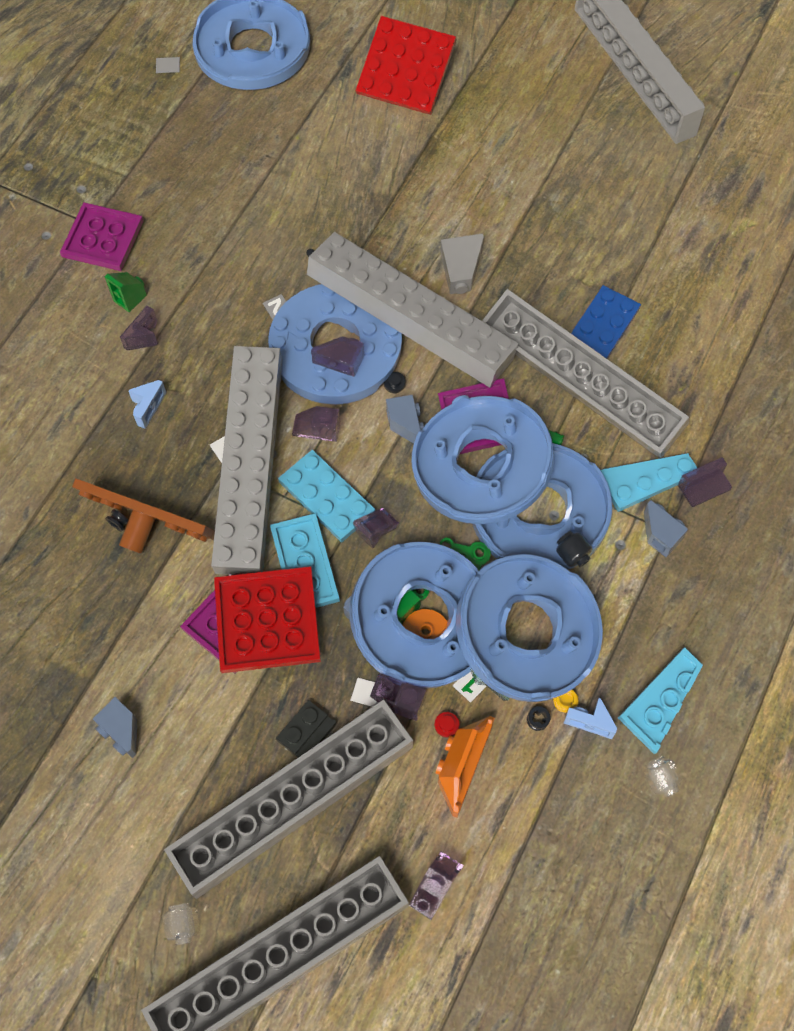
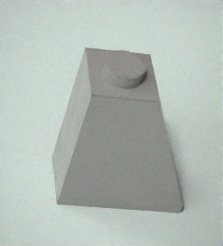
(461, 261)

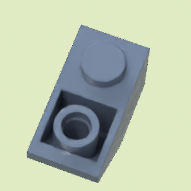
(403, 417)
(662, 529)
(120, 725)

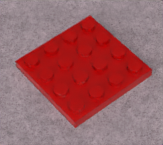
(406, 65)
(266, 620)

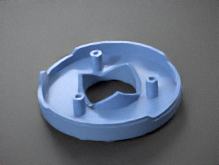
(248, 67)
(294, 335)
(477, 500)
(586, 505)
(375, 621)
(522, 672)

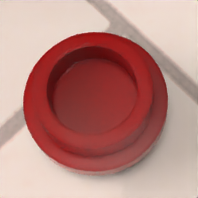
(446, 724)

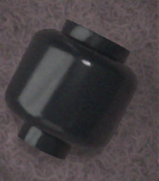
(574, 549)

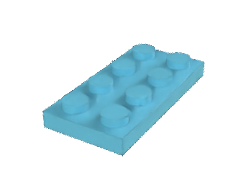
(325, 494)
(302, 545)

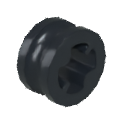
(117, 520)
(538, 726)

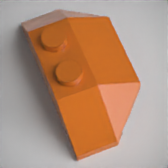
(461, 762)

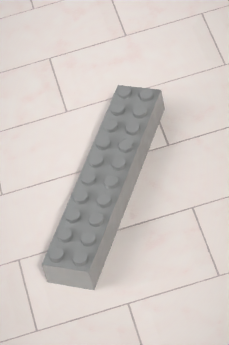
(644, 66)
(412, 309)
(588, 375)
(247, 461)
(288, 799)
(281, 953)

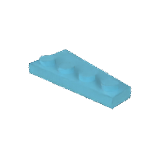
(643, 480)
(656, 706)

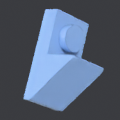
(148, 400)
(598, 723)

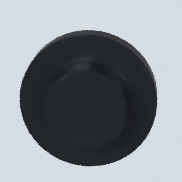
(395, 383)

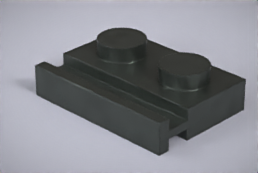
(306, 729)

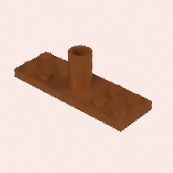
(141, 517)

